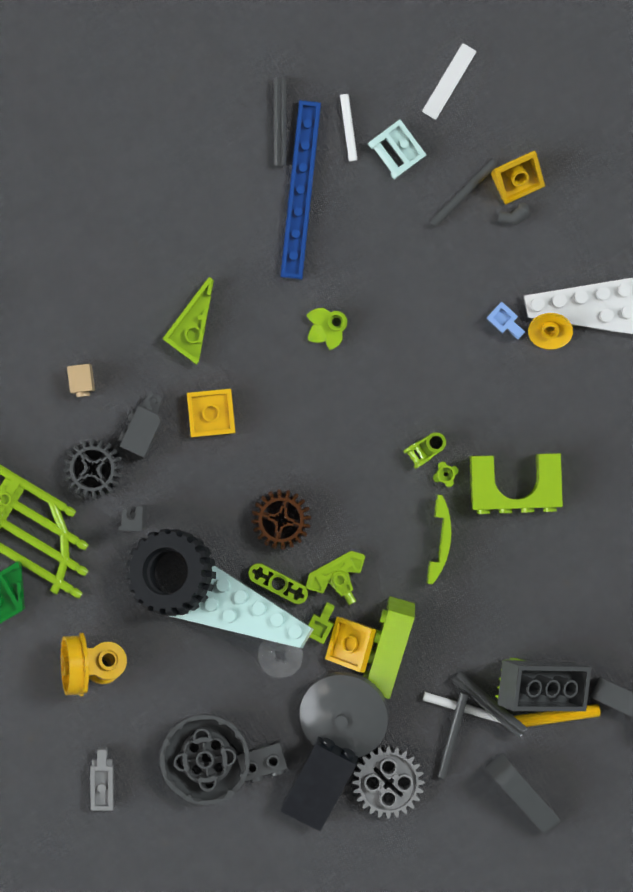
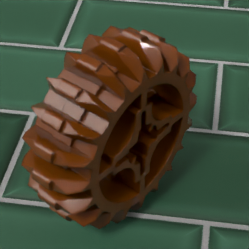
(298, 523)

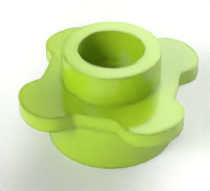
(447, 480)

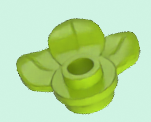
(323, 328)

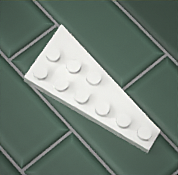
(593, 306)

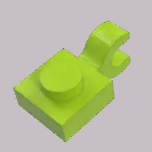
(321, 624)

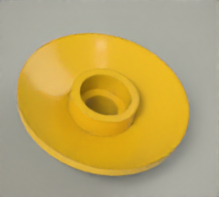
(550, 331)

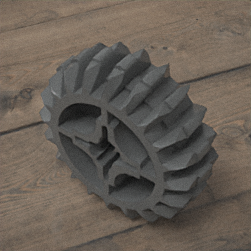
(80, 453)

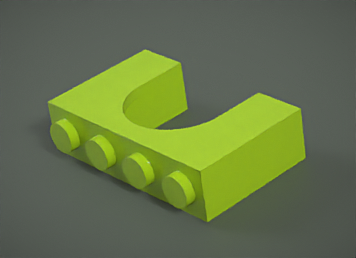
(545, 494)

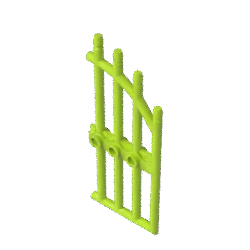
(10, 492)

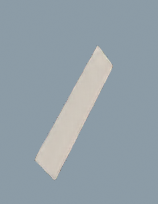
(449, 81)

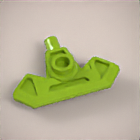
(337, 575)

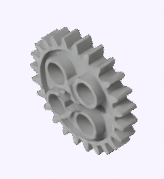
(402, 768)

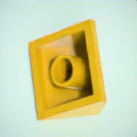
(518, 177)

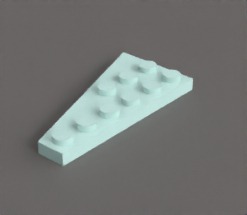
(245, 611)

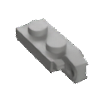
(102, 781)

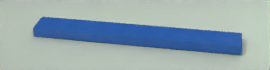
(300, 190)

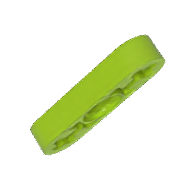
(295, 586)

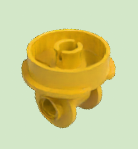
(85, 664)

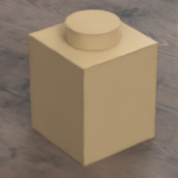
(81, 380)

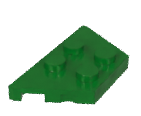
(11, 591)

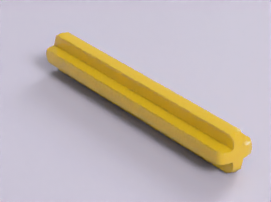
(548, 717)

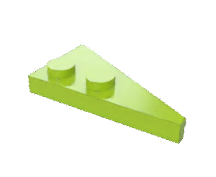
(189, 329)

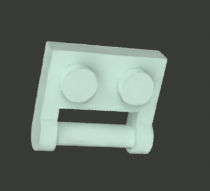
(404, 146)

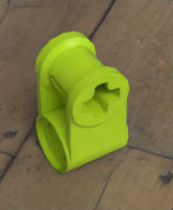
(424, 449)

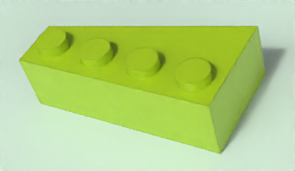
(390, 644)

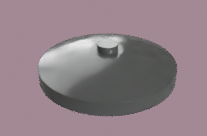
(345, 711)

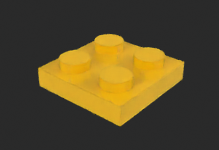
(211, 412)
(350, 644)

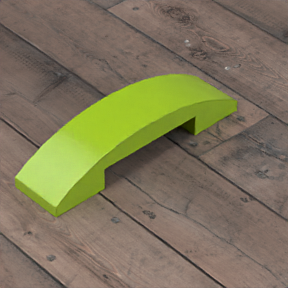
(436, 567)

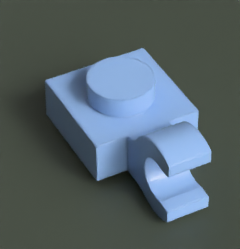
(503, 319)

